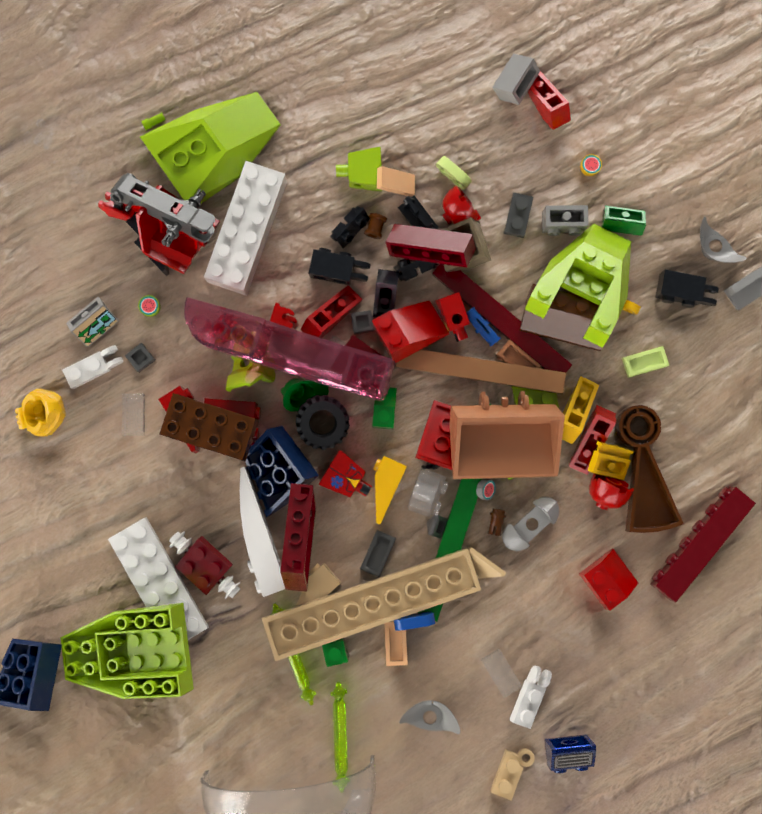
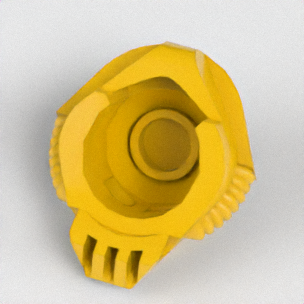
(41, 412)

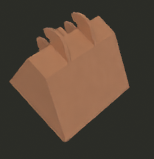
(505, 439)

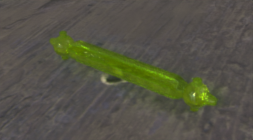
(299, 670)
(340, 734)

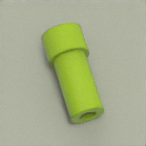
(148, 123)

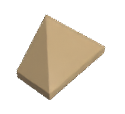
(483, 567)

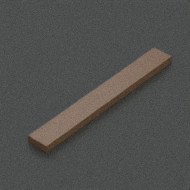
(485, 371)

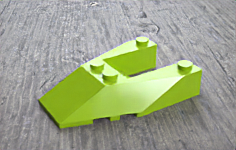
(593, 268)

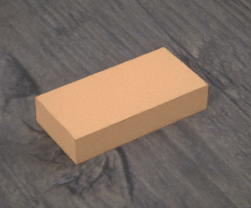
(395, 181)
(395, 645)

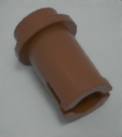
(496, 520)

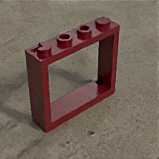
(298, 537)

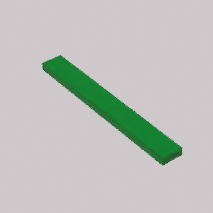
(457, 525)

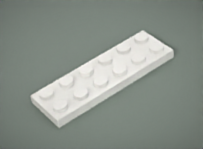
(155, 573)

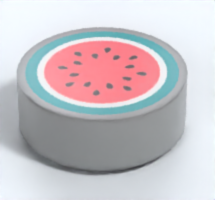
(486, 489)

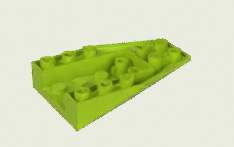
(212, 144)
(132, 653)

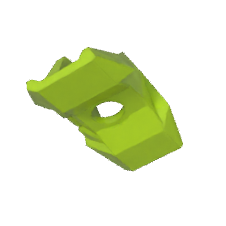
(248, 375)

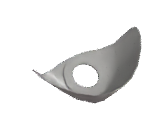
(726, 254)
(444, 722)

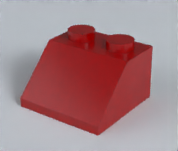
(609, 579)

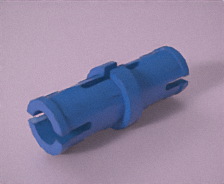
(488, 334)

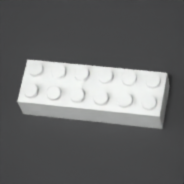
(246, 228)

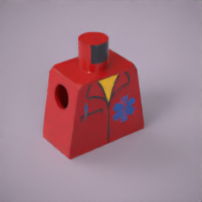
(451, 306)
(345, 476)

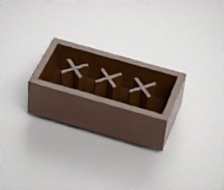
(209, 427)

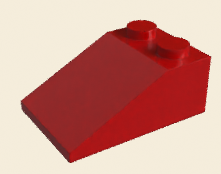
(409, 329)

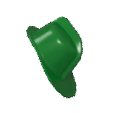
(298, 391)

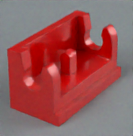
(279, 316)

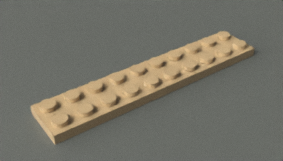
(371, 604)

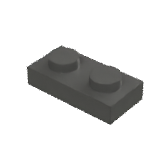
(518, 215)

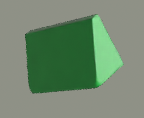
(624, 220)

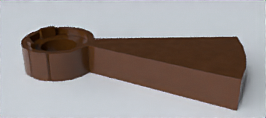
(651, 503)

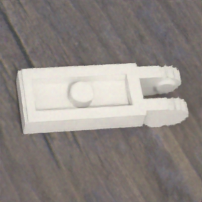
(91, 367)
(530, 697)

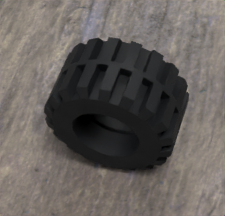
(331, 438)

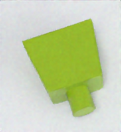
(361, 169)

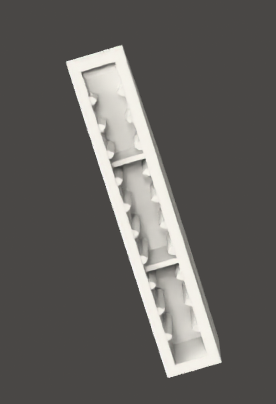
(259, 542)

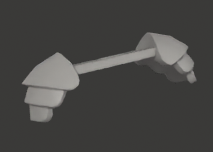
(518, 536)

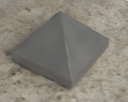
(436, 526)

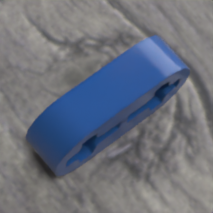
(414, 621)

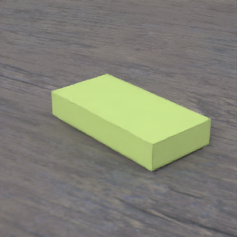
(645, 362)

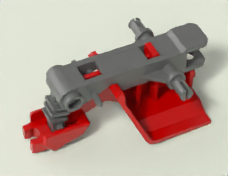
(167, 226)

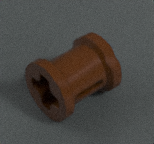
(375, 226)

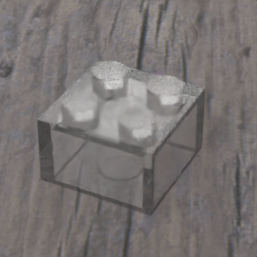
(427, 492)

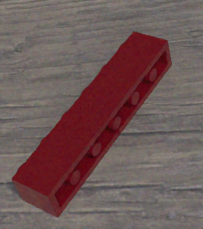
(702, 543)

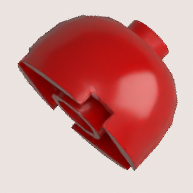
(458, 207)
(609, 492)

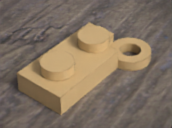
(510, 772)

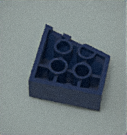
(275, 464)
(29, 674)

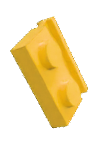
(610, 460)

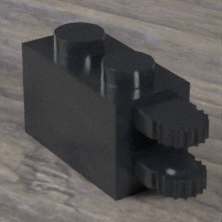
(336, 267)
(684, 289)

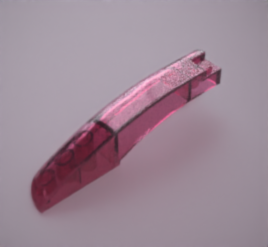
(289, 350)

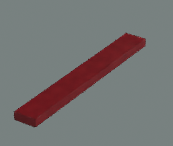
(501, 319)

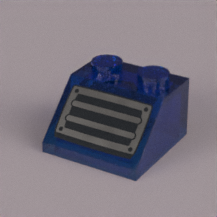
(570, 753)

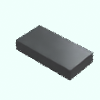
(378, 553)

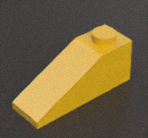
(578, 408)
(387, 479)

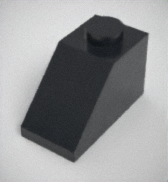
(385, 292)

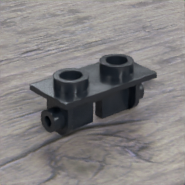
(416, 214)
(356, 220)
(408, 266)

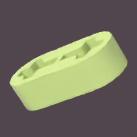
(453, 173)

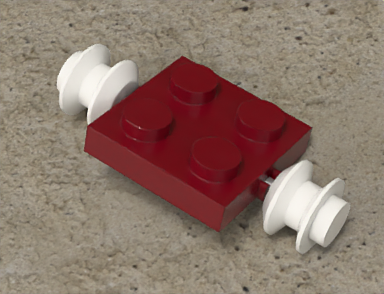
(204, 565)

